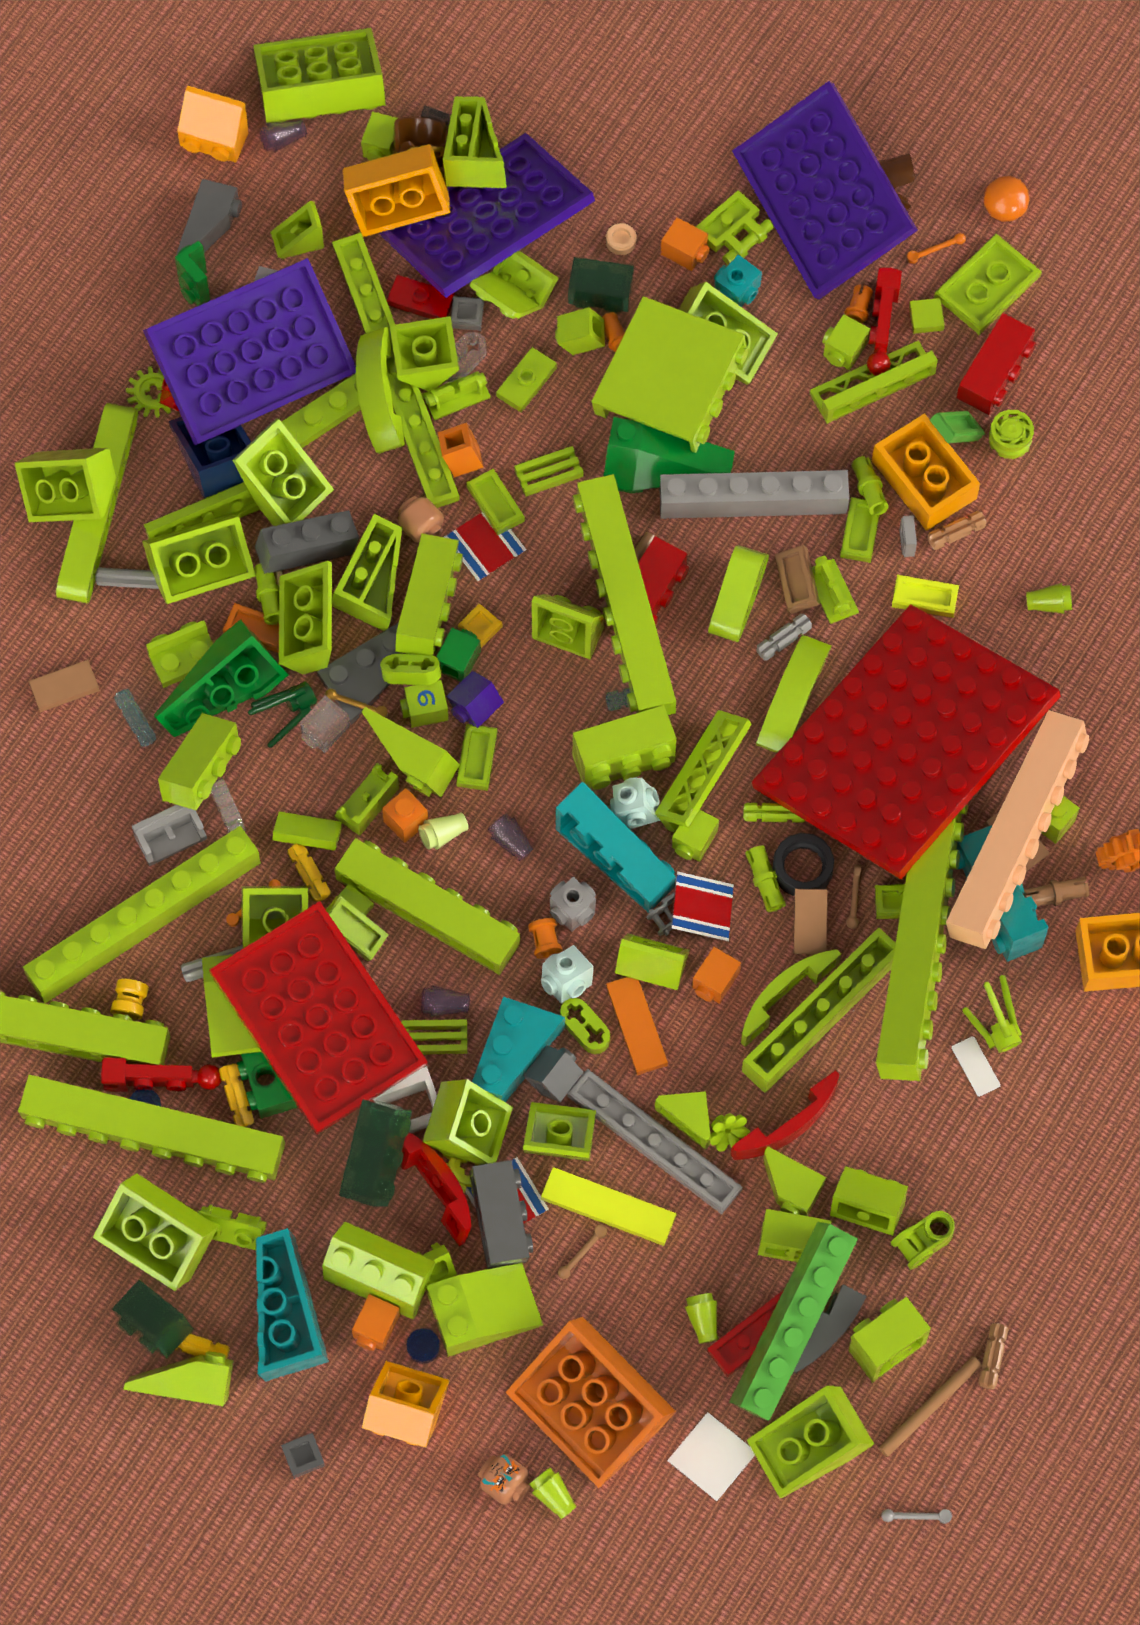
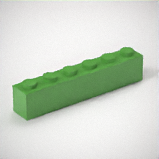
(793, 1320)

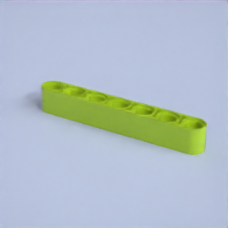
(89, 536)

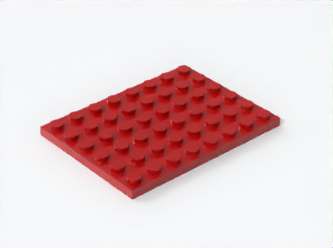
(906, 740)

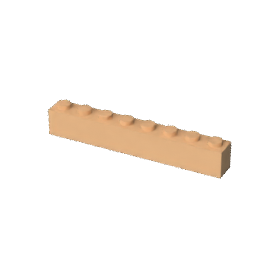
(1017, 830)

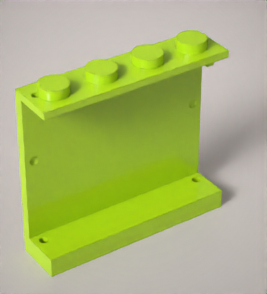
(671, 371)

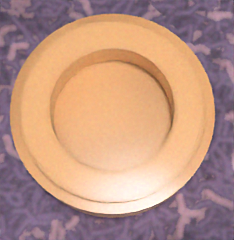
(621, 239)

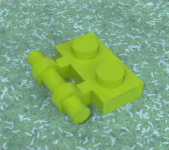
(728, 220)

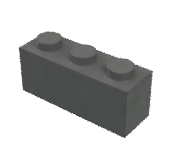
(306, 541)
(500, 1214)

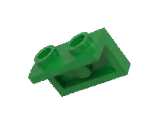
(191, 274)

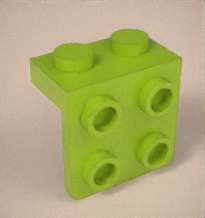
(516, 286)

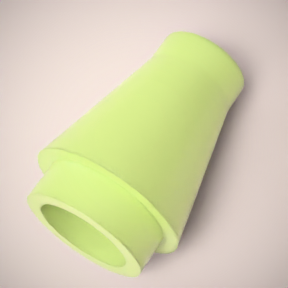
(441, 830)

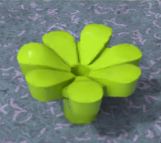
(728, 1131)

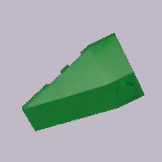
(642, 454)
(225, 676)

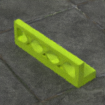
(873, 387)
(702, 770)

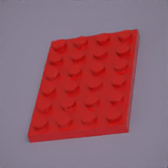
(318, 1017)

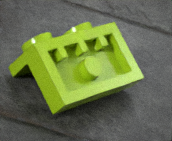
(178, 652)

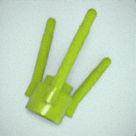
(1005, 1034)

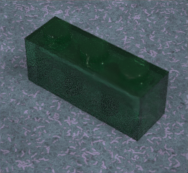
(375, 1153)

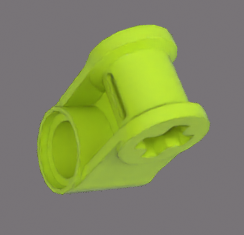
(920, 1243)

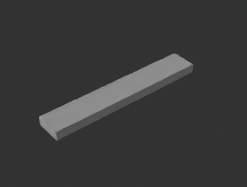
(655, 1141)

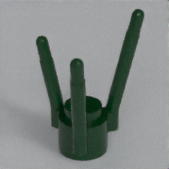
(297, 697)

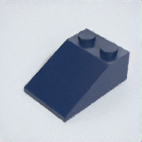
(211, 460)

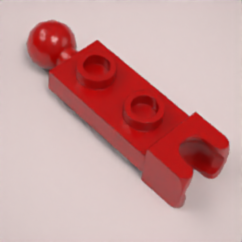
(886, 293)
(118, 1075)

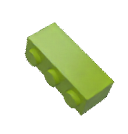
(199, 761)

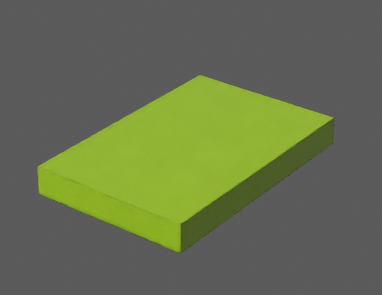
(987, 284)

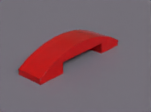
(756, 1142)
(442, 1182)

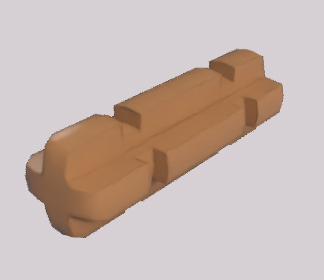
(956, 530)
(993, 1356)

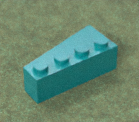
(613, 847)
(1019, 928)
(287, 1319)

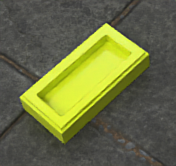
(926, 595)

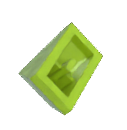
(299, 233)
(688, 1114)

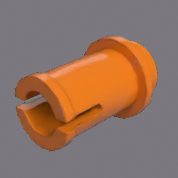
(859, 303)
(613, 330)

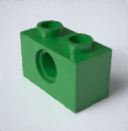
(269, 1098)

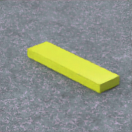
(608, 1206)

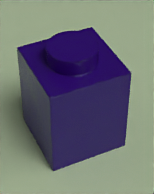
(474, 700)

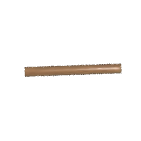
(930, 1406)

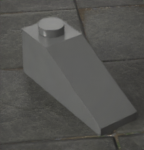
(211, 214)

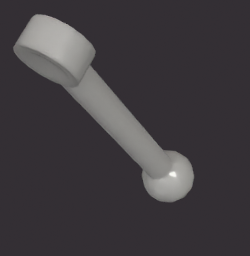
(944, 1516)

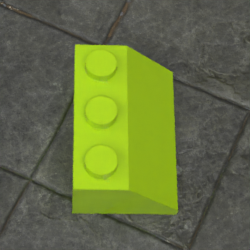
(66, 484)
(199, 558)
(306, 618)
(378, 1268)

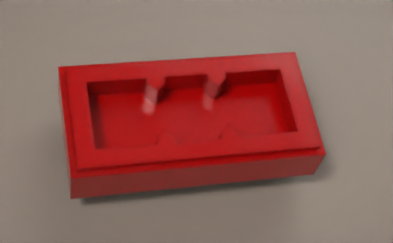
(419, 298)

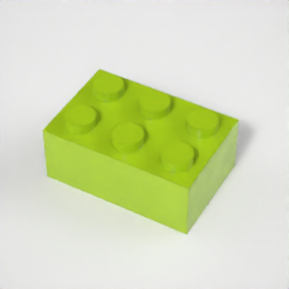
(624, 747)
(155, 1231)

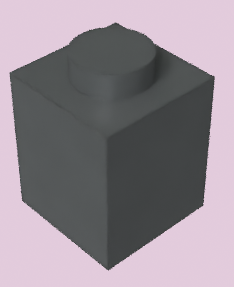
(554, 1073)

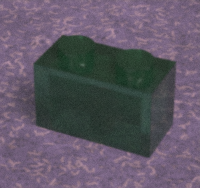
(600, 285)
(152, 1319)

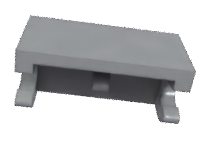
(168, 833)

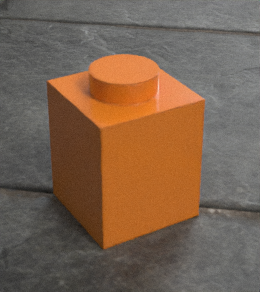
(685, 244)
(460, 450)
(404, 815)
(716, 976)
(375, 1323)

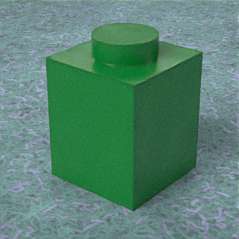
(459, 654)

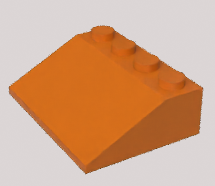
(590, 1401)

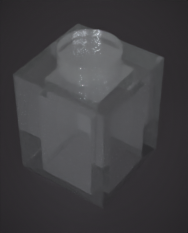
(324, 724)

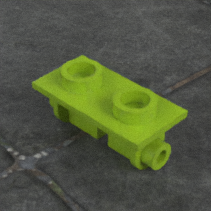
(457, 395)
(833, 591)
(237, 1232)

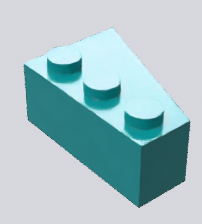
(514, 1044)

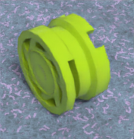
(1011, 434)

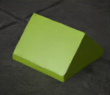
(425, 352)
(651, 961)
(559, 1131)

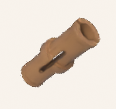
(1057, 891)

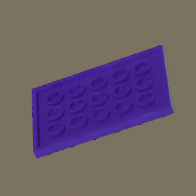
(824, 190)
(492, 222)
(250, 351)

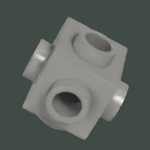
(572, 913)

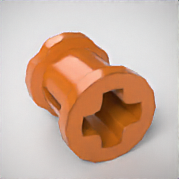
(545, 937)

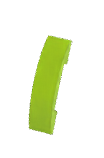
(375, 393)
(793, 693)
(814, 967)

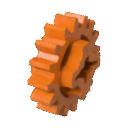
(1121, 852)

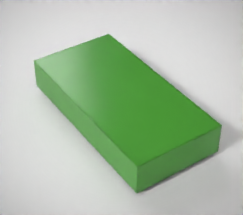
(957, 426)

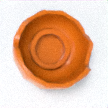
(1006, 198)

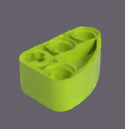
(738, 593)

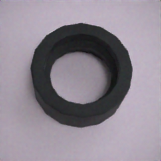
(803, 841)

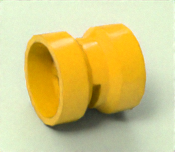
(129, 998)

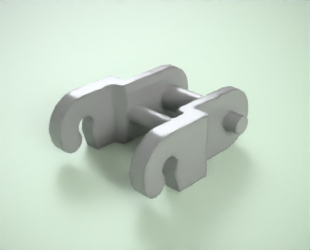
(654, 914)

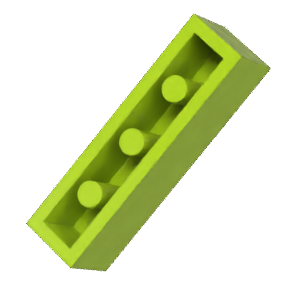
(427, 595)

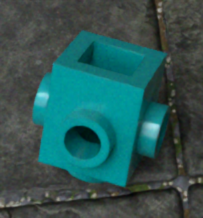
(739, 281)

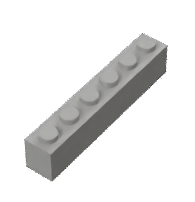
(754, 494)

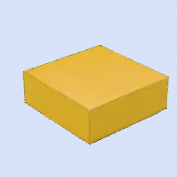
(481, 623)

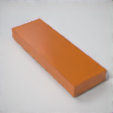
(636, 1025)

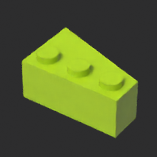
(472, 147)
(370, 576)

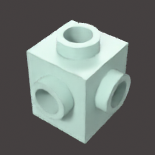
(635, 802)
(566, 974)

